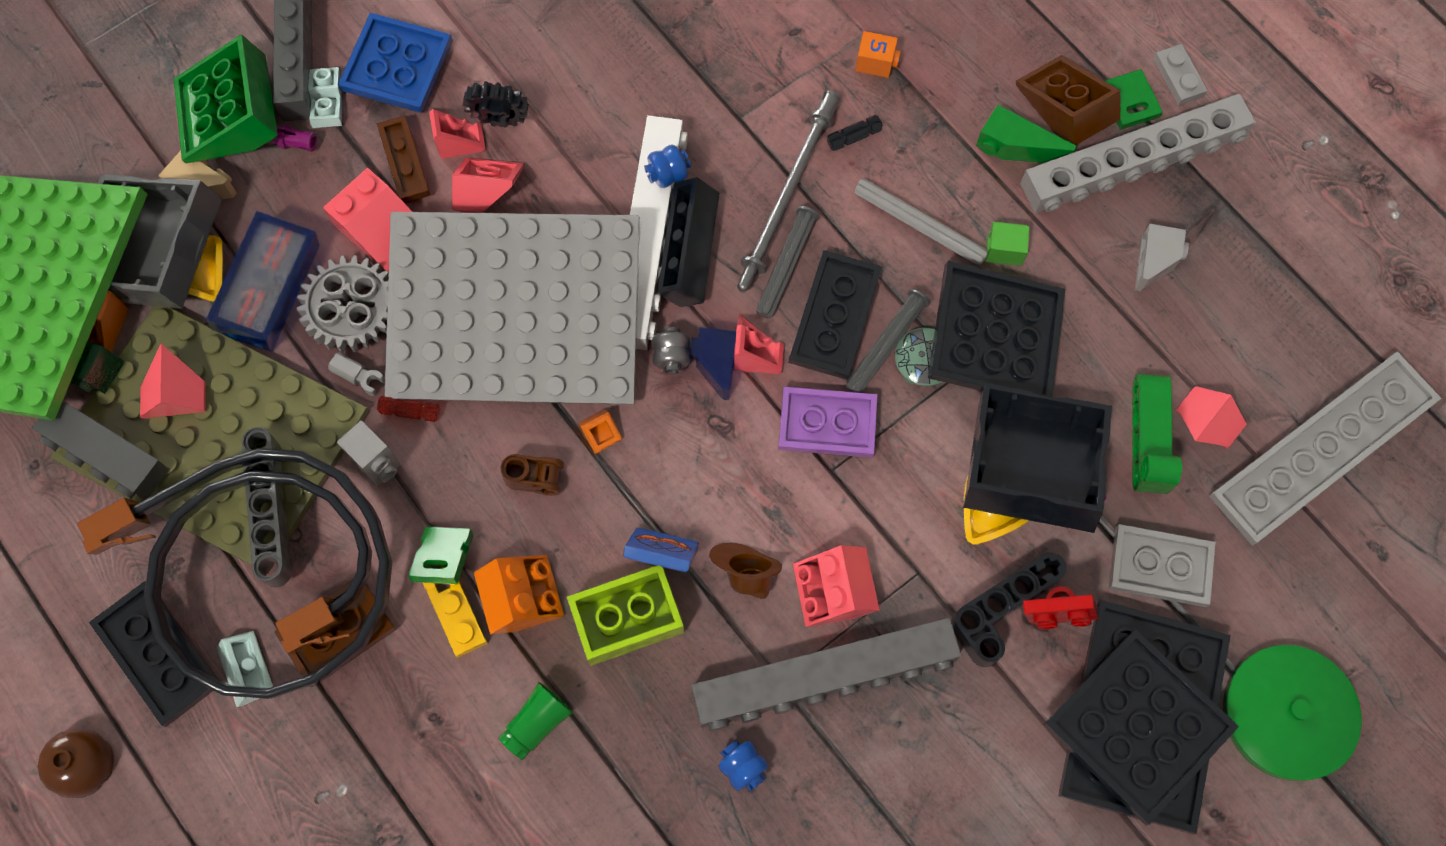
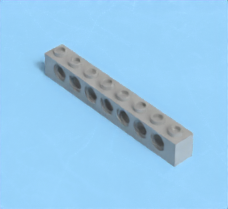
(1228, 114)

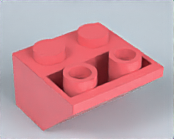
(836, 586)

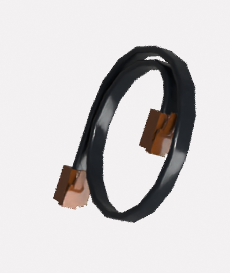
(126, 517)

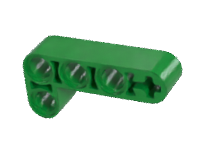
(1152, 459)

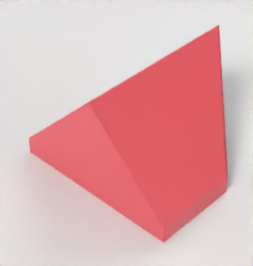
(455, 136)
(756, 350)
(171, 388)
(1211, 416)

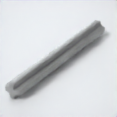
(921, 221)

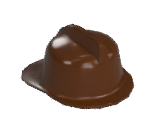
(746, 568)

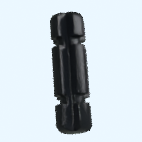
(854, 132)

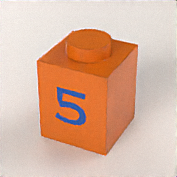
(877, 54)

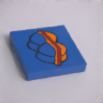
(661, 549)

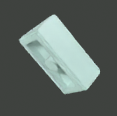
(243, 664)

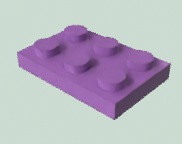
(828, 422)

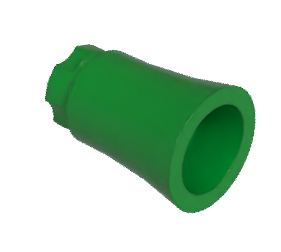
(534, 721)

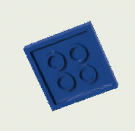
(395, 62)

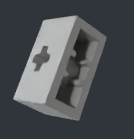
(369, 453)

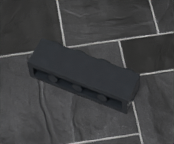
(688, 242)

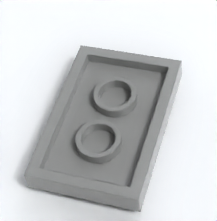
(1162, 565)

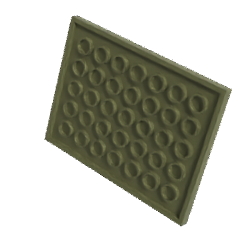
(241, 394)

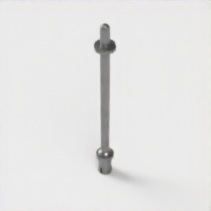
(820, 120)

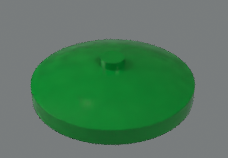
(1293, 713)

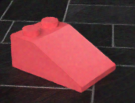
(364, 215)

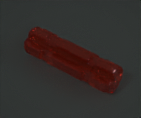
(408, 408)

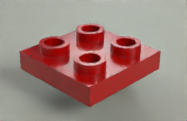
(1054, 610)

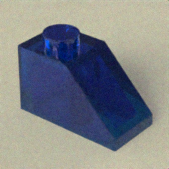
(715, 357)

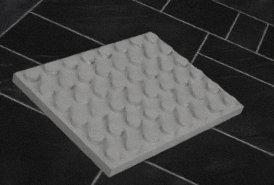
(512, 307)

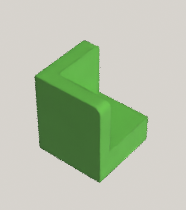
(1007, 243)

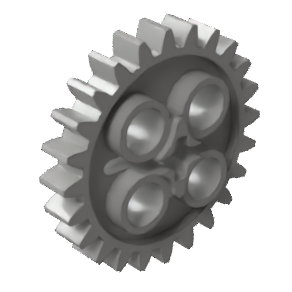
(342, 328)

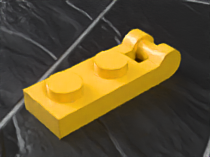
(456, 618)

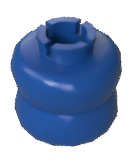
(667, 166)
(743, 765)

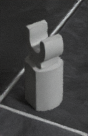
(354, 372)

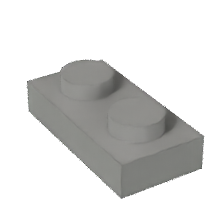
(1180, 74)

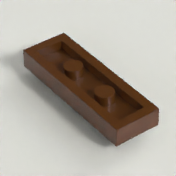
(403, 159)

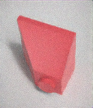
(481, 183)

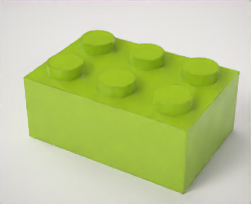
(625, 615)

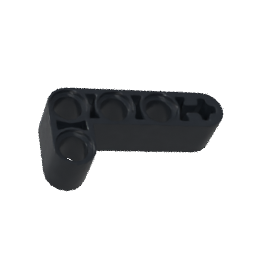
(1010, 600)

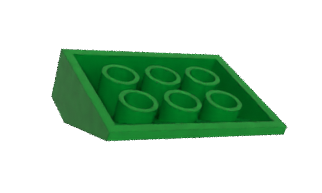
(225, 103)

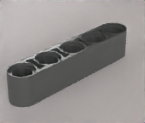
(271, 521)

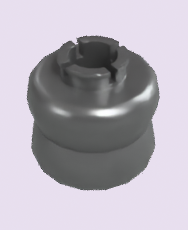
(671, 350)

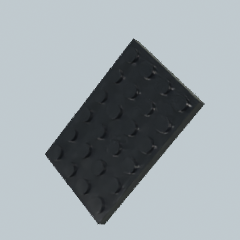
(1197, 654)

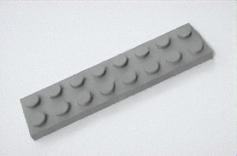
(1324, 448)

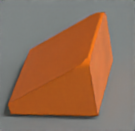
(600, 430)

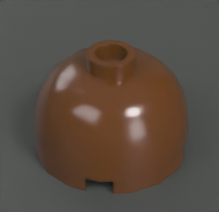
(75, 763)

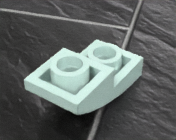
(325, 97)

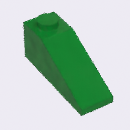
(1018, 139)

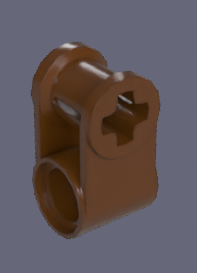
(535, 474)

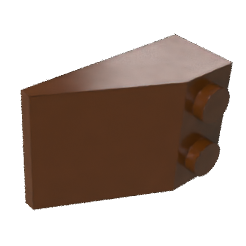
(1071, 99)

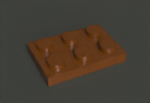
(317, 655)

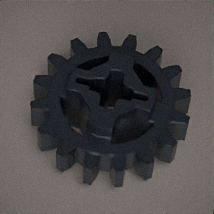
(495, 104)

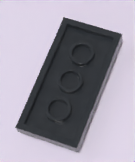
(835, 315)
(131, 641)

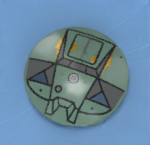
(914, 356)

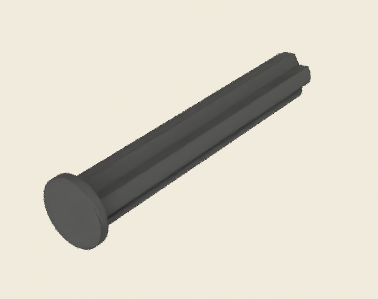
(786, 261)
(887, 341)

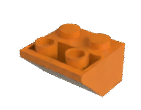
(518, 593)

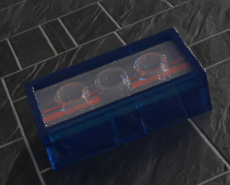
(263, 281)

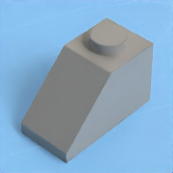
(1159, 254)

